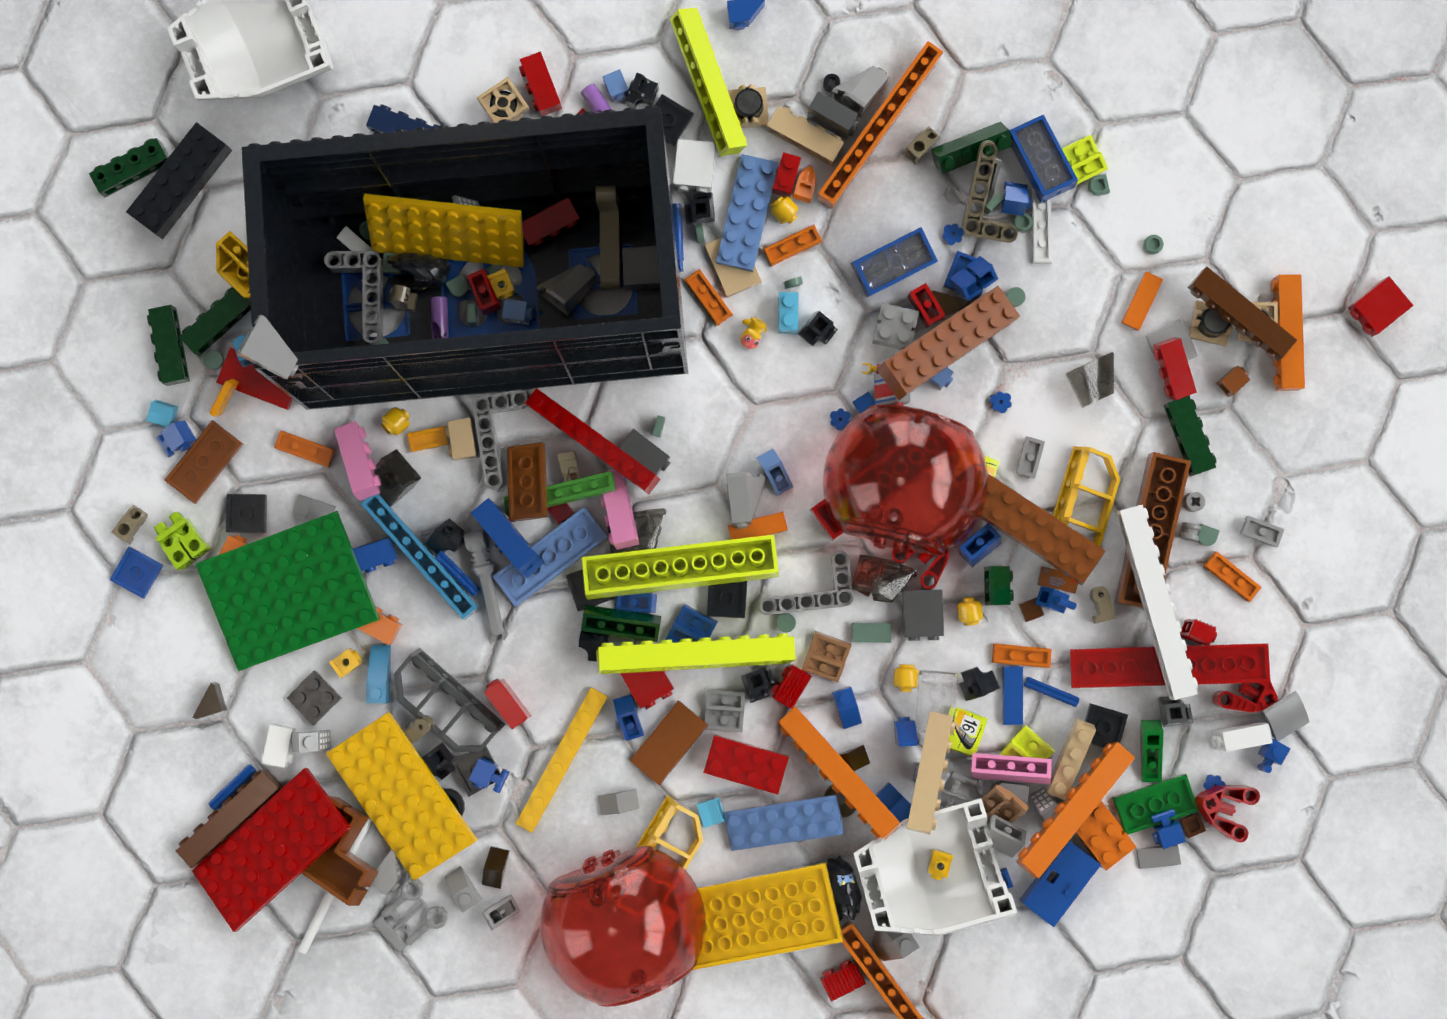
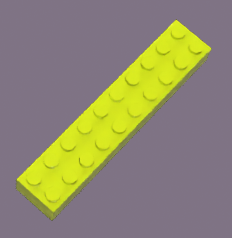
(680, 567)
(695, 655)

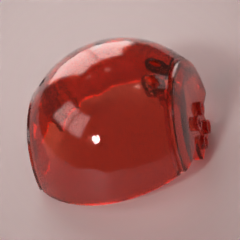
(919, 473)
(623, 926)

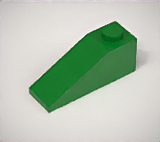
(1151, 750)

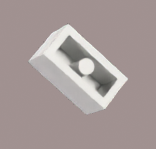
(278, 746)

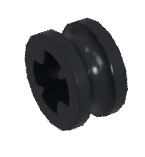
(826, 80)

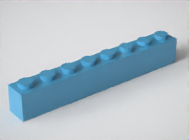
(420, 556)

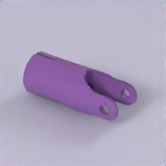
(595, 99)
(439, 317)

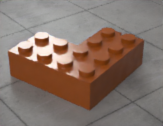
(338, 868)

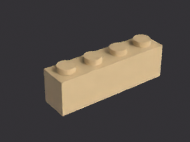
(805, 135)
(1070, 758)

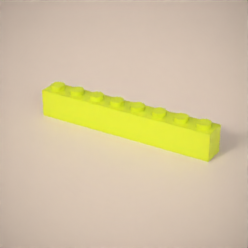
(708, 81)

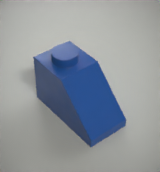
(743, 12)
(847, 707)
(628, 717)
(905, 732)

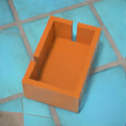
(1104, 837)

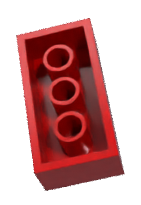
(746, 764)

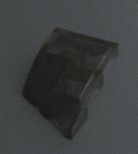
(1093, 380)
(648, 529)
(881, 577)

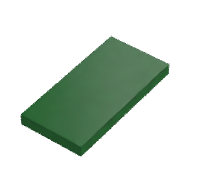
(1139, 805)

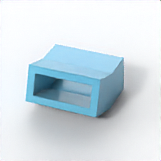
(162, 413)
(711, 812)

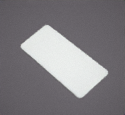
(352, 241)

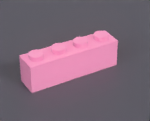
(357, 460)
(620, 514)
(1011, 768)

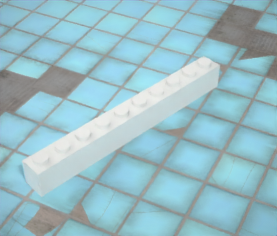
(1156, 602)

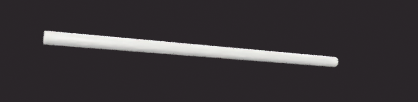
(328, 898)

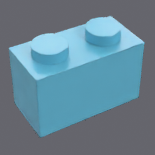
(788, 313)

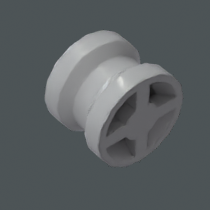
(1190, 504)
(1190, 531)

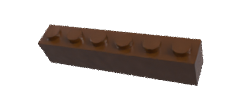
(1242, 314)
(229, 818)

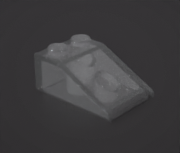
(936, 694)

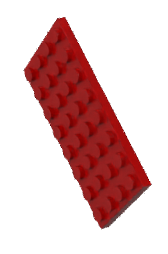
(271, 849)

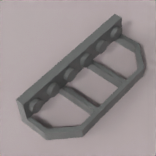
(457, 691)

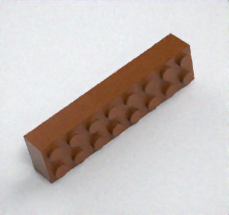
(948, 342)
(1162, 496)
(1040, 532)

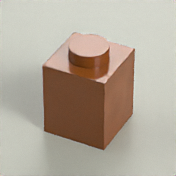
(1233, 380)

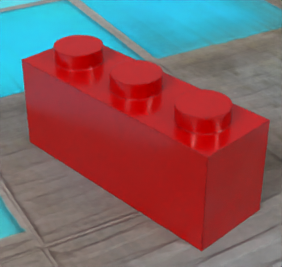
(540, 84)
(549, 222)
(1174, 368)

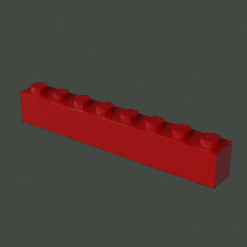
(592, 441)

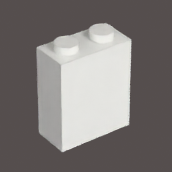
(694, 166)
(1241, 736)

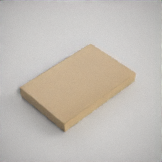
(732, 279)

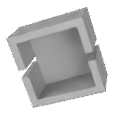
(896, 326)

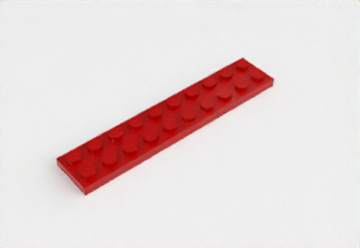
(1141, 665)

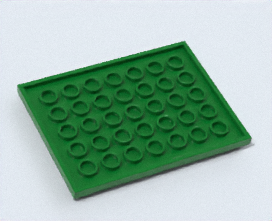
(287, 591)

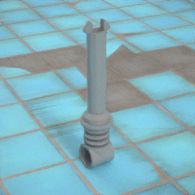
(477, 543)

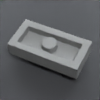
(1030, 457)
(1262, 531)

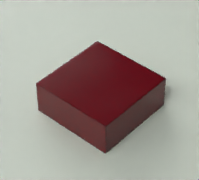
(560, 512)

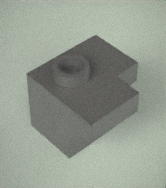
(1174, 712)

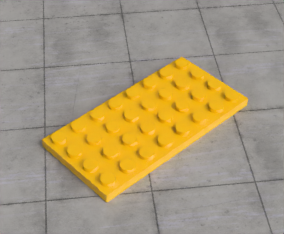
(445, 230)
(401, 796)
(768, 915)

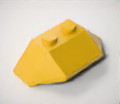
(233, 263)

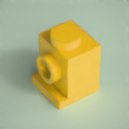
(499, 277)
(354, 662)
(939, 857)

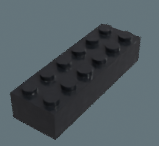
(179, 180)

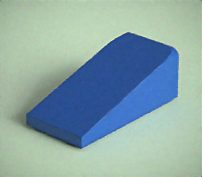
(637, 602)

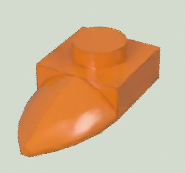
(805, 185)

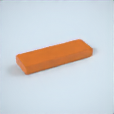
(792, 245)
(708, 297)
(1142, 301)
(304, 448)
(761, 526)
(1232, 576)
(1021, 655)

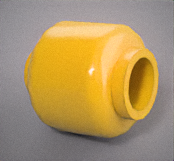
(784, 210)
(395, 421)
(970, 611)
(906, 677)

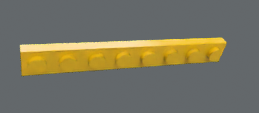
(561, 760)

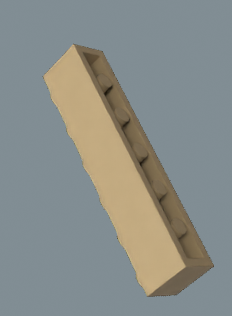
(930, 772)

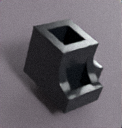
(642, 91)
(700, 209)
(817, 328)
(446, 537)
(591, 642)
(757, 683)
(977, 683)
(439, 761)

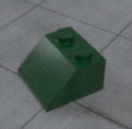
(997, 585)

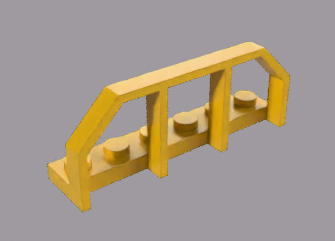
(1071, 485)
(659, 825)

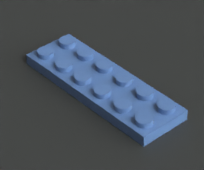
(747, 212)
(558, 551)
(784, 822)

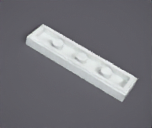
(1041, 230)

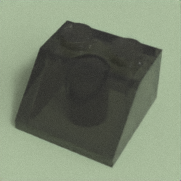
(396, 477)

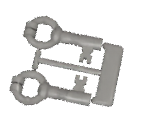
(958, 778)
(389, 932)

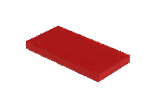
(252, 382)

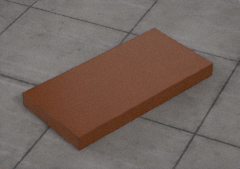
(204, 462)
(527, 482)
(669, 742)

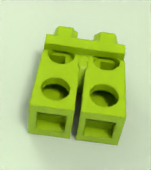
(181, 541)

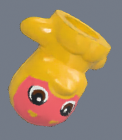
(751, 336)

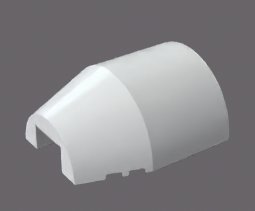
(249, 47)
(910, 901)

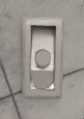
(1158, 857)

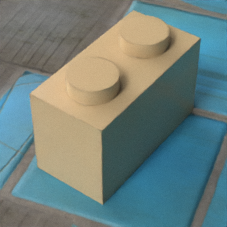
(462, 439)

